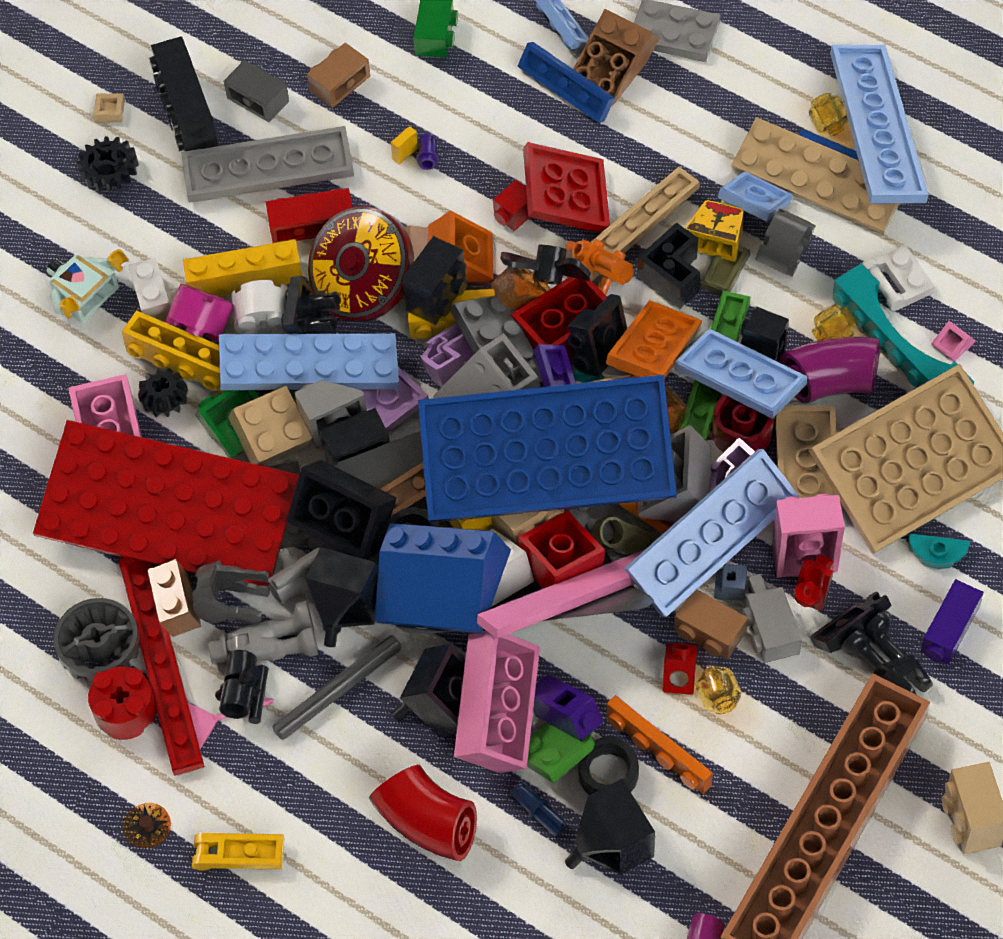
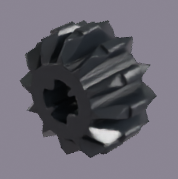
(162, 392)

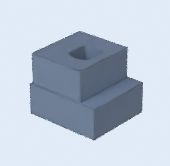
(731, 589)

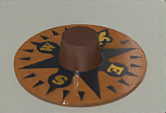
(147, 825)

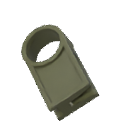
(627, 537)

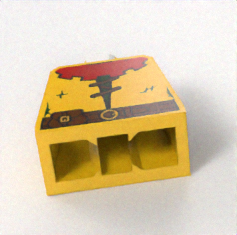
(718, 229)

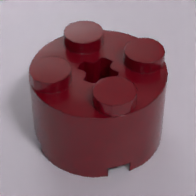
(736, 421)

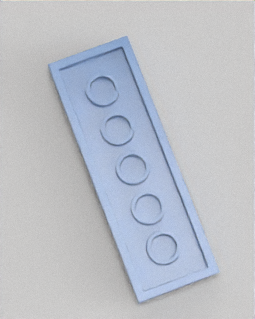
(302, 359)
(710, 533)

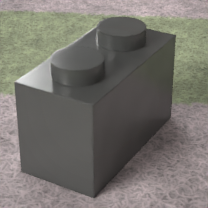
(256, 90)

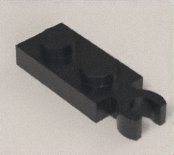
(856, 617)

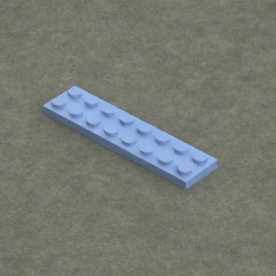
(878, 124)

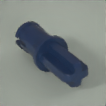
(538, 809)

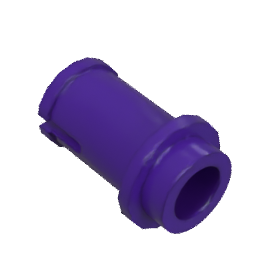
(427, 154)

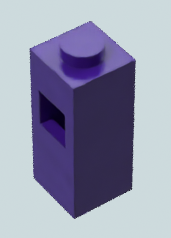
(951, 622)
(566, 707)

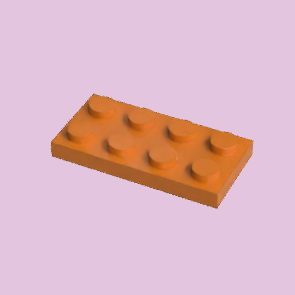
(654, 341)

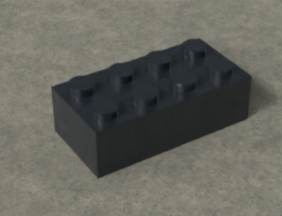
(182, 95)

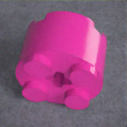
(199, 312)

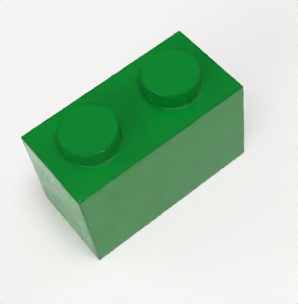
(434, 28)

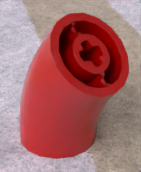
(427, 813)

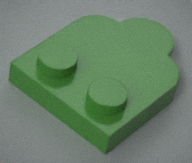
(556, 752)

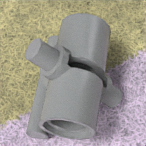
(292, 578)

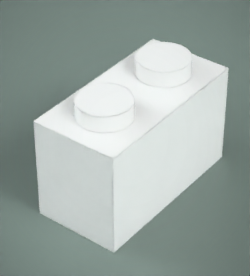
(150, 289)

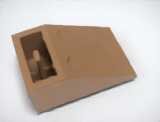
(615, 53)

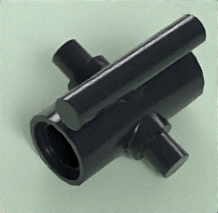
(243, 687)

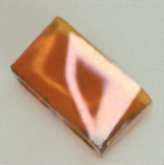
(517, 288)

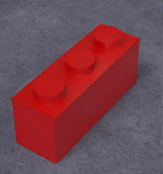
(305, 214)

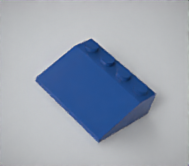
(438, 576)

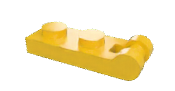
(238, 851)

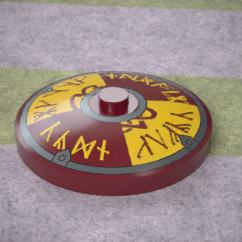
(363, 259)

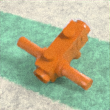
(598, 260)

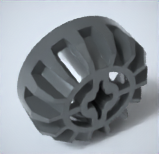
(93, 622)

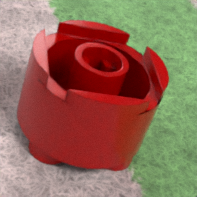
(122, 702)

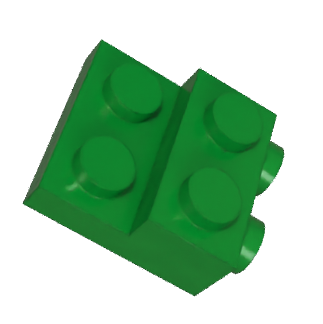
(214, 415)

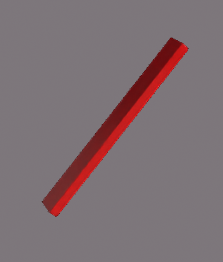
(162, 670)

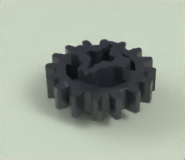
(107, 163)

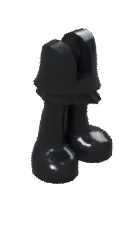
(900, 665)

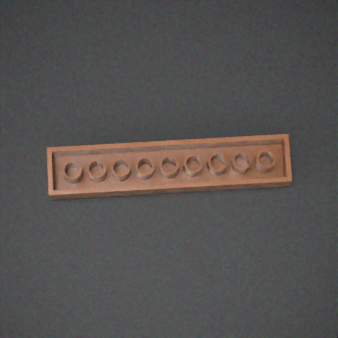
(830, 814)

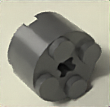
(785, 242)

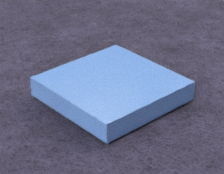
(755, 196)

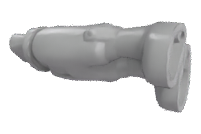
(264, 639)

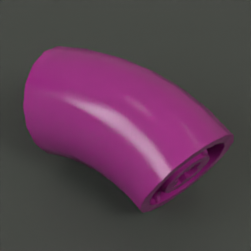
(835, 366)

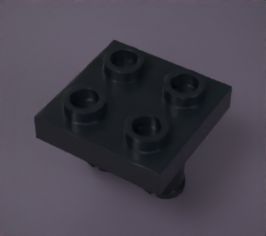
(306, 309)

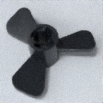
(549, 265)

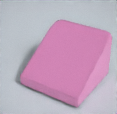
(952, 341)

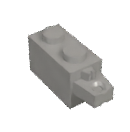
(771, 621)

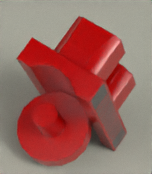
(814, 582)

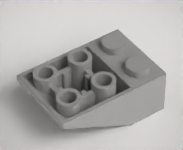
(491, 369)

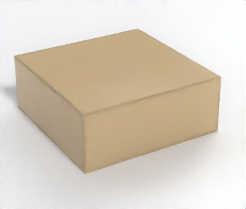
(109, 107)

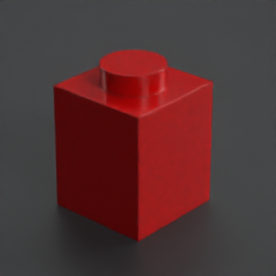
(511, 206)

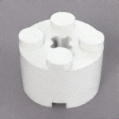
(259, 308)

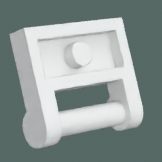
(906, 275)

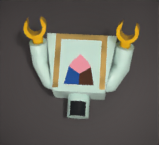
(83, 283)

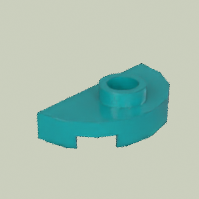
(938, 551)

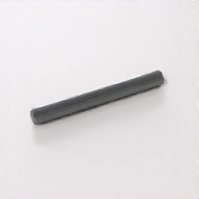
(336, 687)

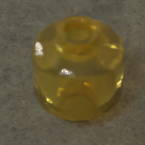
(828, 114)
(834, 323)
(718, 689)

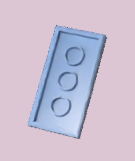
(741, 373)

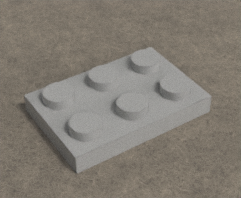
(680, 29)

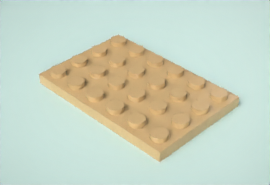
(913, 458)

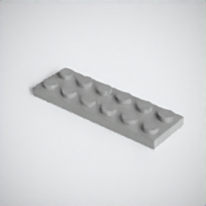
(267, 164)

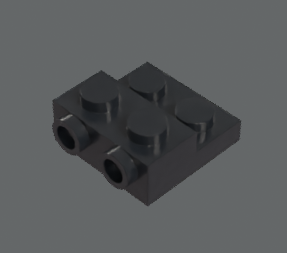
(595, 334)

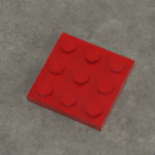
(566, 187)

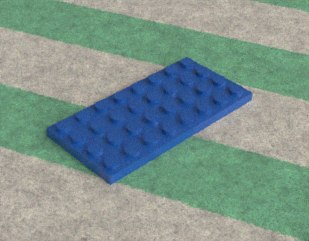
(546, 448)

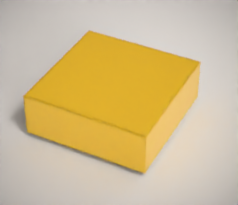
(404, 145)

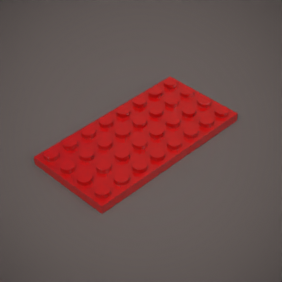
(163, 502)

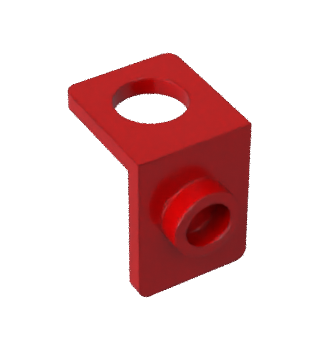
(680, 658)

